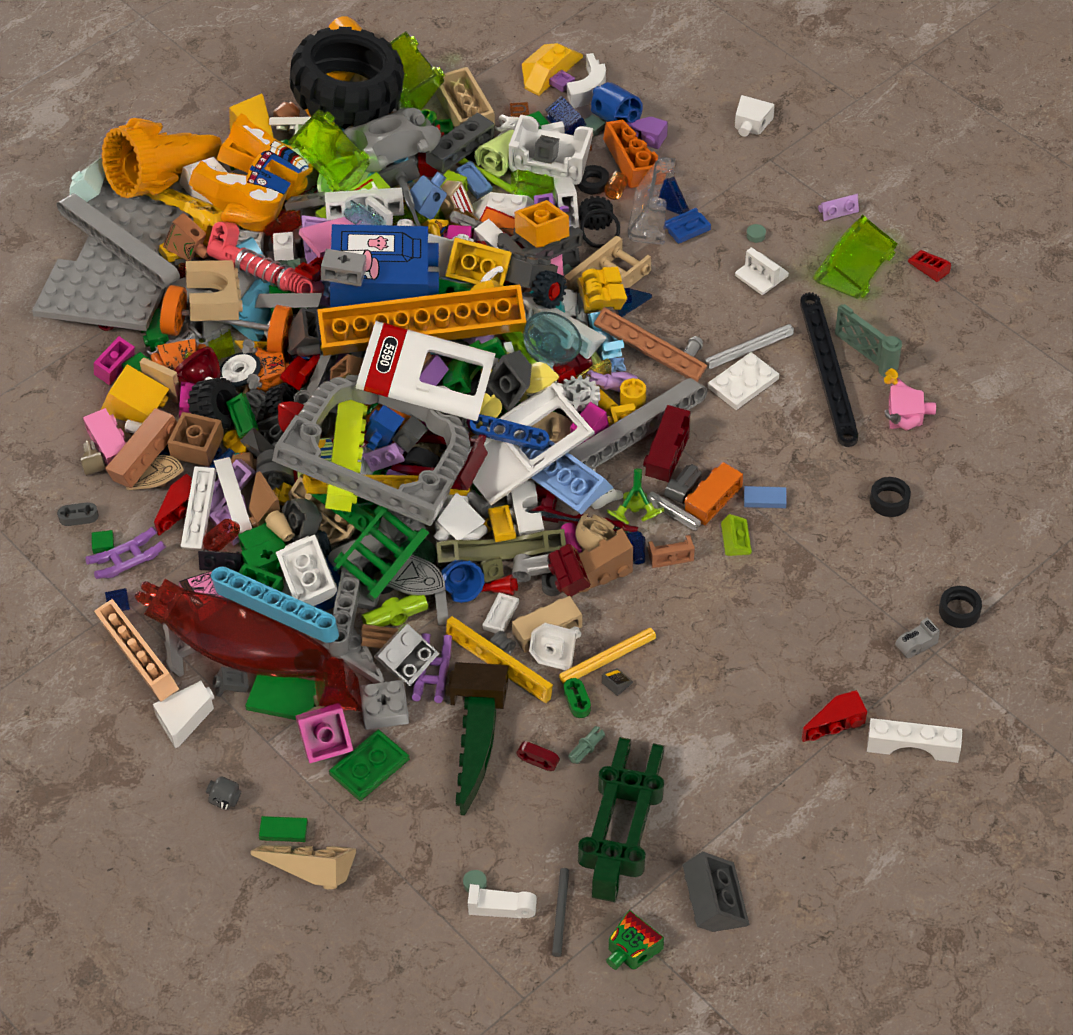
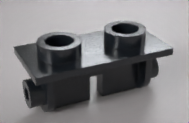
(210, 560)

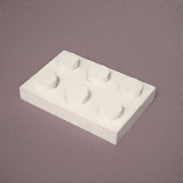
(743, 381)

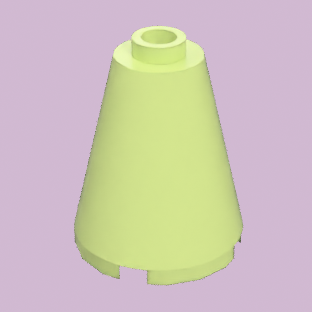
(495, 154)

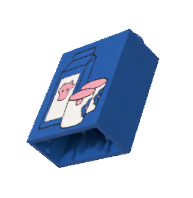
(394, 263)

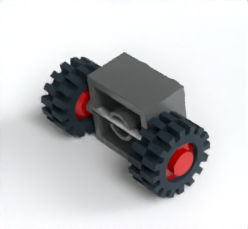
(539, 276)

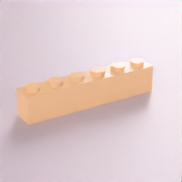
(136, 650)

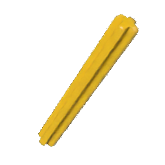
(608, 655)

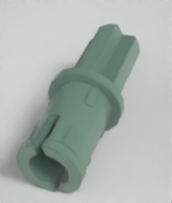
(586, 745)

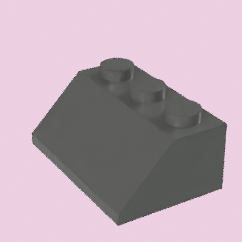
(715, 893)

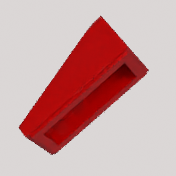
(939, 268)

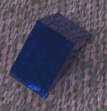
(673, 196)

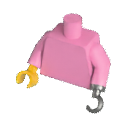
(905, 404)

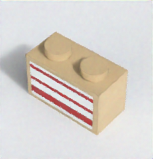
(455, 198)

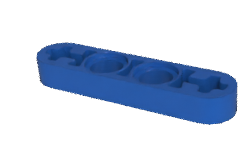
(510, 429)

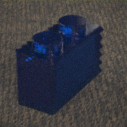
(562, 111)

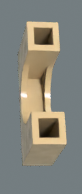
(216, 305)

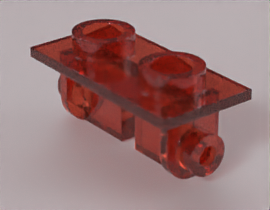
(289, 221)

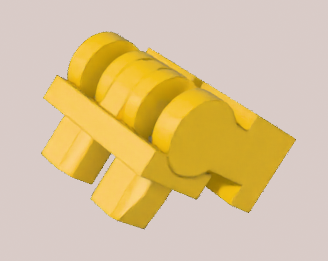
(601, 289)

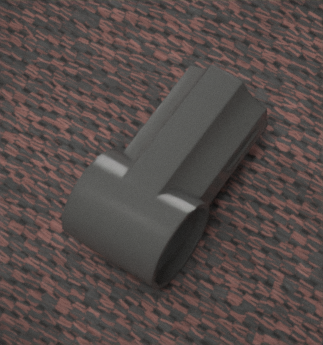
(683, 484)

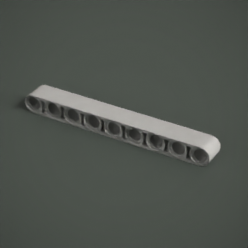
(118, 241)
(637, 424)

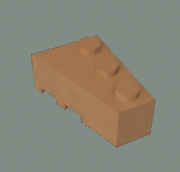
(608, 560)

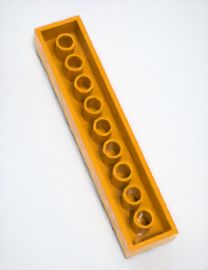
(440, 315)

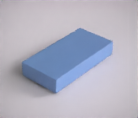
(476, 181)
(764, 497)

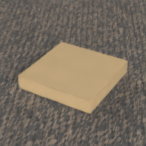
(164, 376)

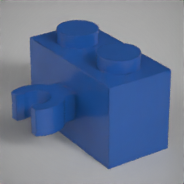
(382, 427)

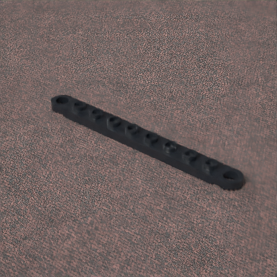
(829, 370)

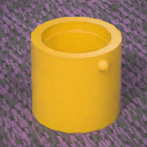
(633, 391)

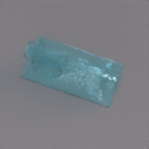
(358, 212)

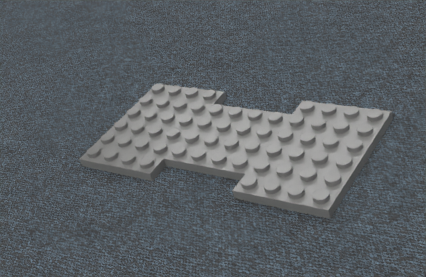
(100, 284)

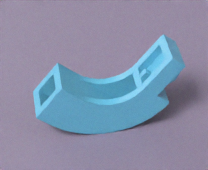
(611, 346)

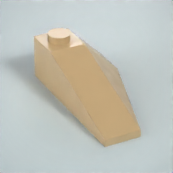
(319, 867)

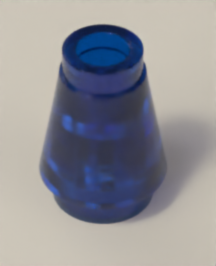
(639, 543)

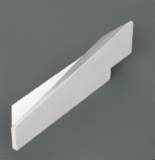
(590, 338)

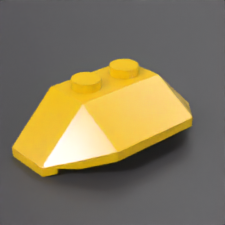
(546, 63)

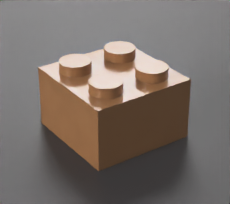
(195, 439)

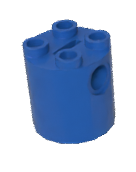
(615, 103)

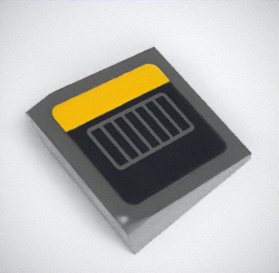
(616, 681)

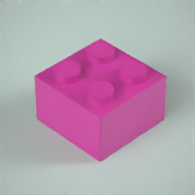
(324, 733)

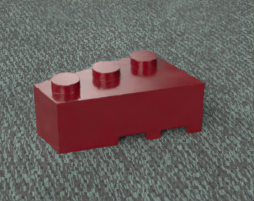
(668, 444)

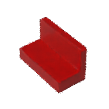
(299, 371)

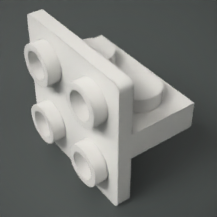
(760, 272)

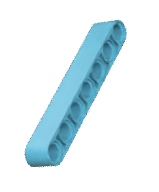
(275, 604)

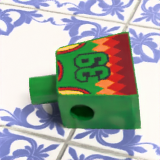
(633, 942)

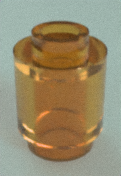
(616, 185)

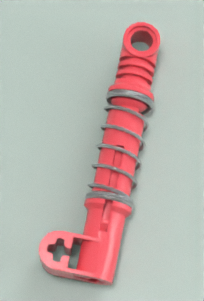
(247, 262)

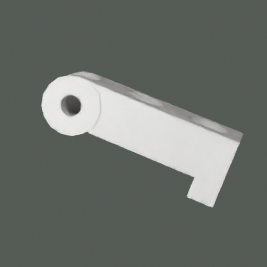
(501, 903)

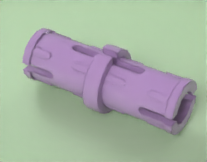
(605, 381)

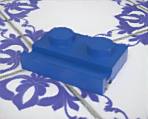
(687, 225)

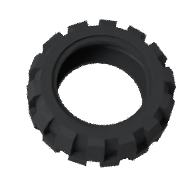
(348, 52)

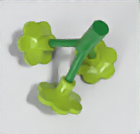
(635, 500)

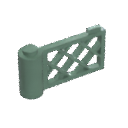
(887, 350)

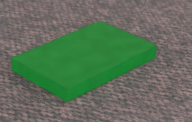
(281, 696)
(369, 765)

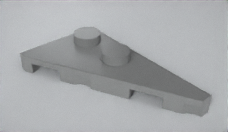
(360, 659)

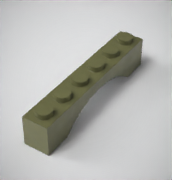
(481, 550)

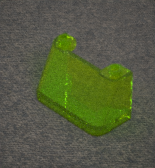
(420, 77)
(331, 151)
(856, 259)

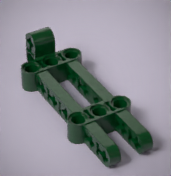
(615, 858)

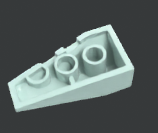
(88, 181)

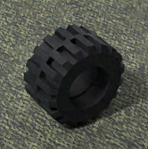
(210, 398)

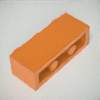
(714, 492)

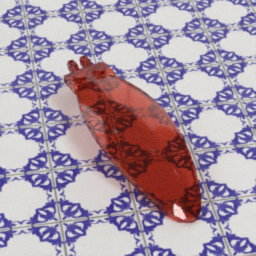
(232, 632)

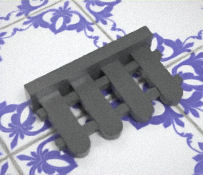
(548, 251)

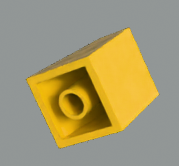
(134, 396)

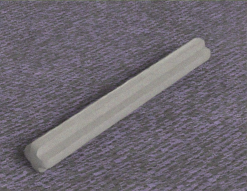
(749, 346)

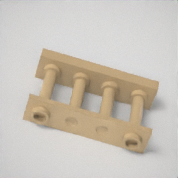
(603, 258)

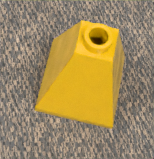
(255, 110)

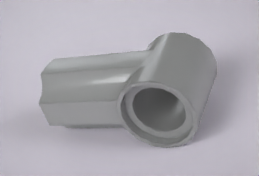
(527, 566)

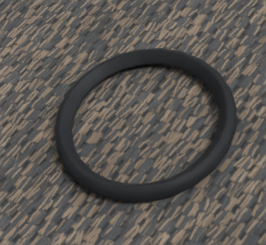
(598, 211)

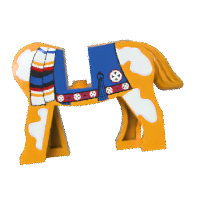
(273, 176)

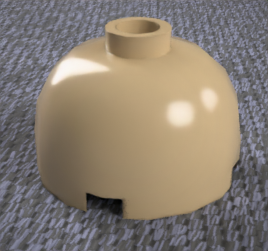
(592, 530)

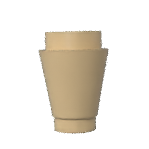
(279, 525)

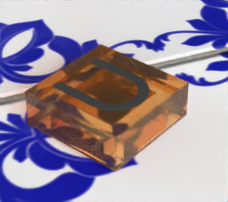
(518, 109)

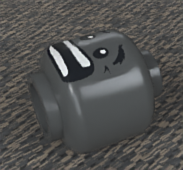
(223, 793)

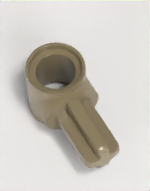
(92, 459)

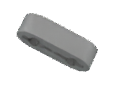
(441, 607)

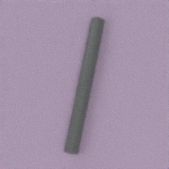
(560, 912)

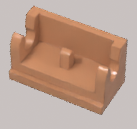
(671, 553)

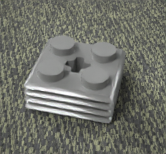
(380, 715)

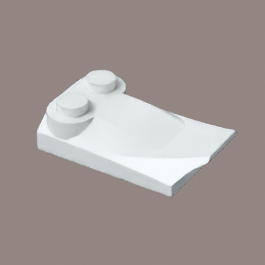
(307, 571)

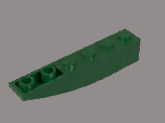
(477, 748)

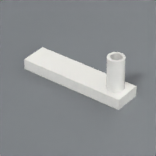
(198, 508)

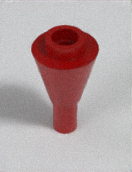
(504, 585)

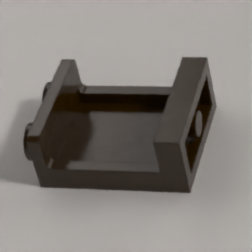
(478, 681)

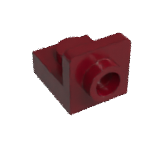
(546, 498)

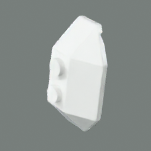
(502, 202)

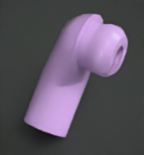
(623, 375)

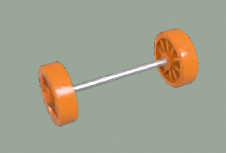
(174, 313)

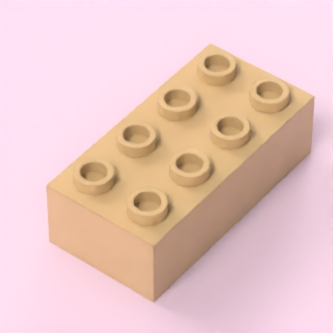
(463, 97)

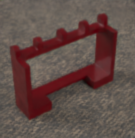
(468, 472)

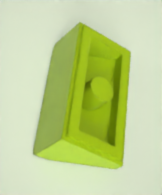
(735, 536)

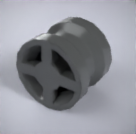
(501, 641)

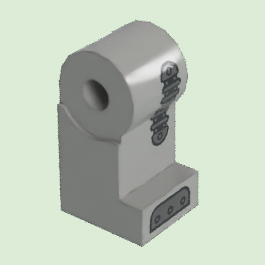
(918, 639)

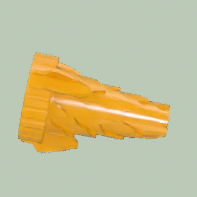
(146, 161)

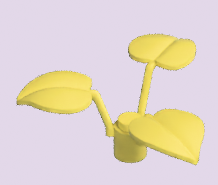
(541, 378)

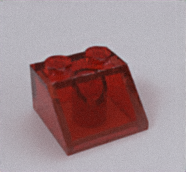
(337, 684)

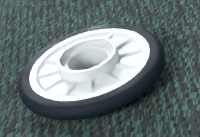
(250, 363)

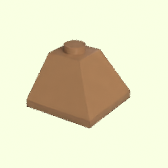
(262, 501)

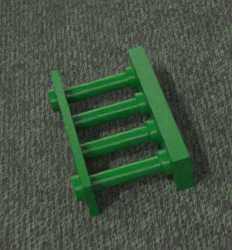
(388, 570)

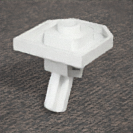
(554, 645)

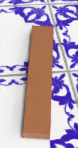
(650, 345)

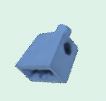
(428, 195)

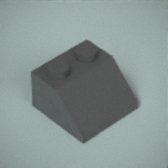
(510, 379)

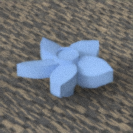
(617, 364)

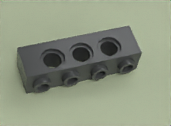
(460, 142)

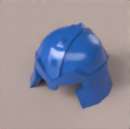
(463, 580)

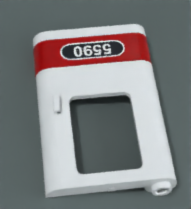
(396, 362)

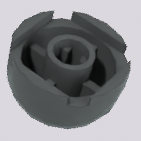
(302, 517)

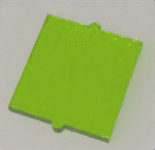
(222, 345)

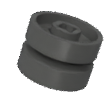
(273, 472)

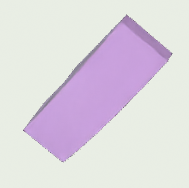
(243, 475)

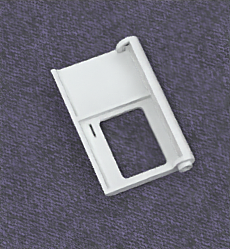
(506, 463)

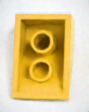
(472, 260)

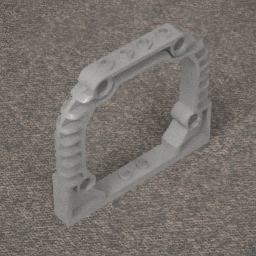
(416, 500)

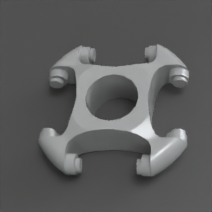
(394, 137)

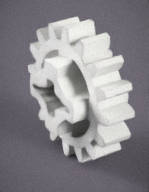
(581, 392)

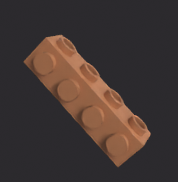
(142, 448)

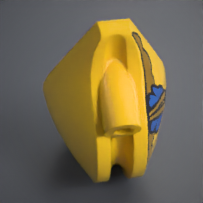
(437, 226)

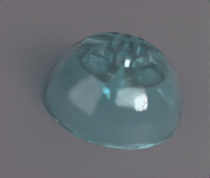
(551, 339)

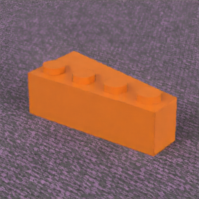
(628, 151)

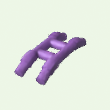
(132, 545)
(440, 680)

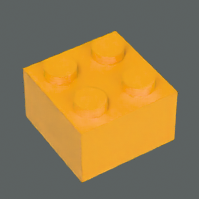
(541, 223)

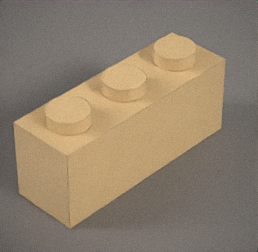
(560, 613)

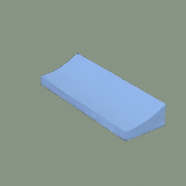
(568, 478)

